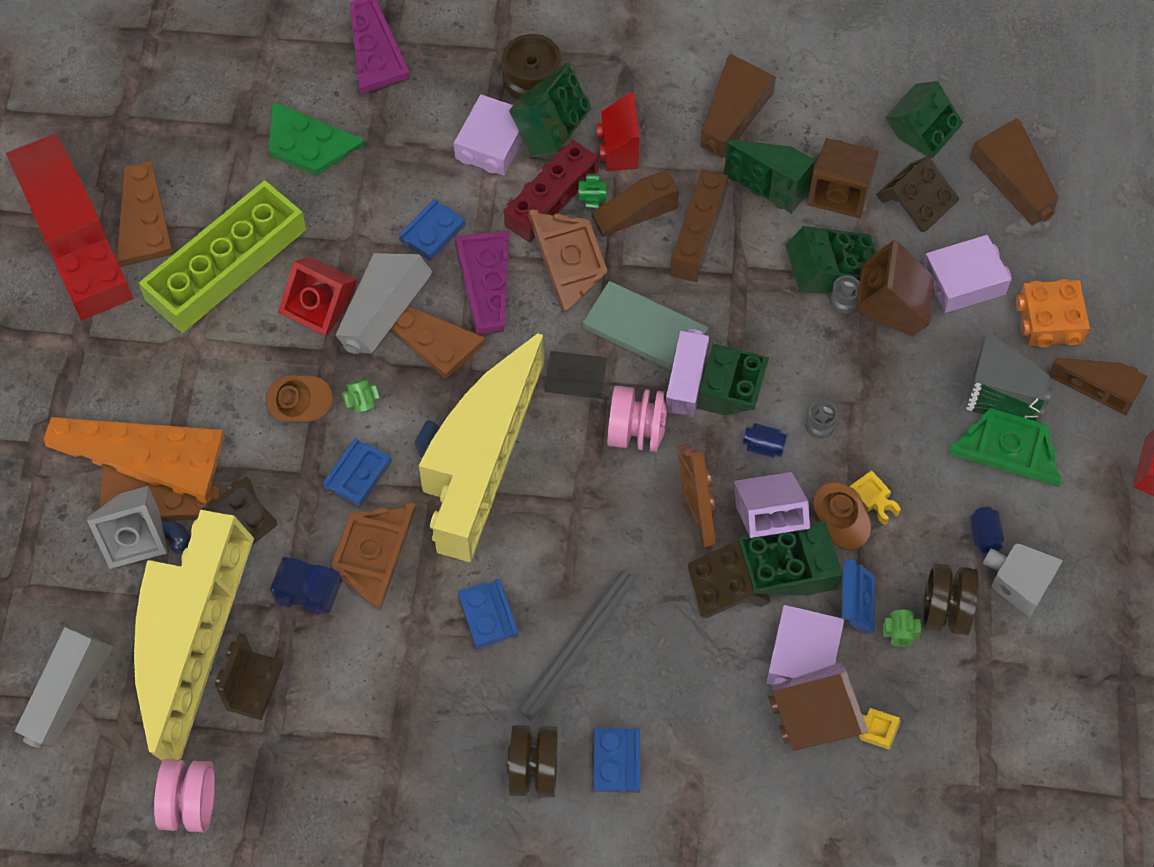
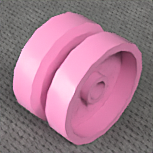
(184, 795)

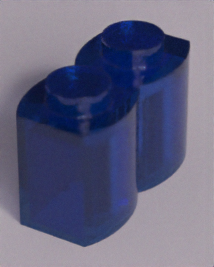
(305, 585)

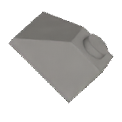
(129, 528)

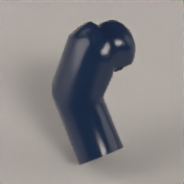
(425, 436)
(177, 533)

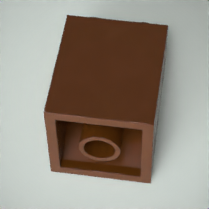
(842, 177)
(896, 290)
(818, 708)

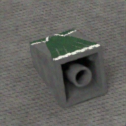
(1007, 382)

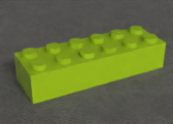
(223, 256)

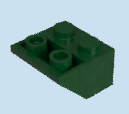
(925, 118)
(731, 381)

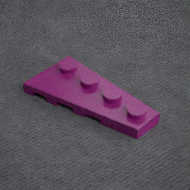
(375, 48)
(484, 275)

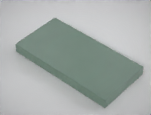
(638, 324)

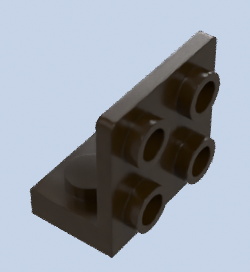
(921, 193)
(242, 503)
(723, 581)
(247, 679)

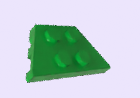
(307, 141)
(1011, 446)

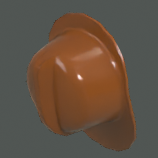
(299, 398)
(844, 514)

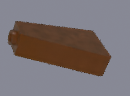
(737, 101)
(1016, 171)

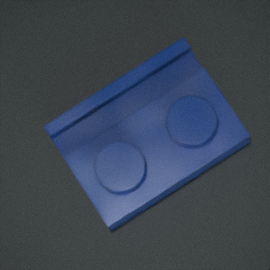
(432, 229)
(357, 472)
(858, 597)
(487, 613)
(616, 760)

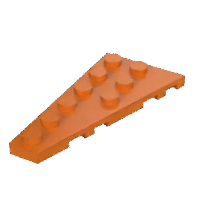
(151, 453)

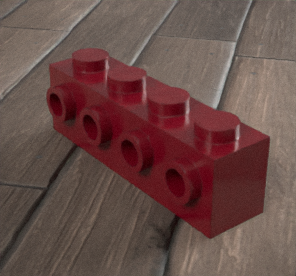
(551, 189)

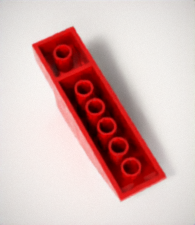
(69, 226)

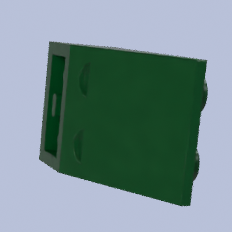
(551, 111)
(770, 171)
(825, 255)
(792, 562)

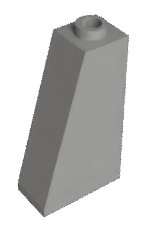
(380, 299)
(62, 686)

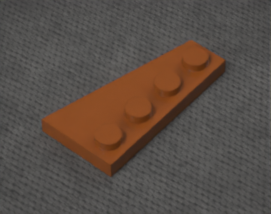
(142, 218)
(170, 504)

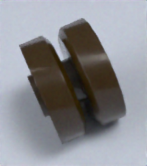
(528, 62)
(955, 599)
(531, 760)

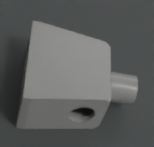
(1022, 575)

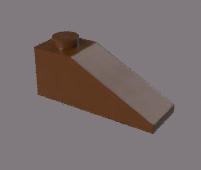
(638, 203)
(1103, 381)

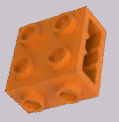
(1053, 313)

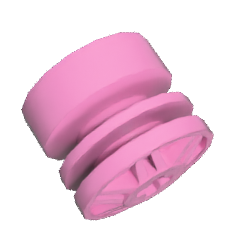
(636, 418)

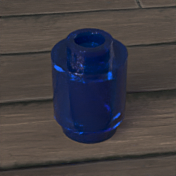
(765, 440)
(987, 529)

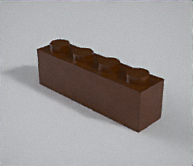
(698, 225)

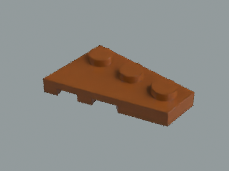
(436, 341)

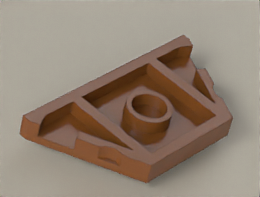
(569, 255)
(695, 487)
(372, 550)

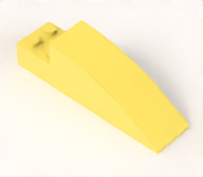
(474, 449)
(181, 627)

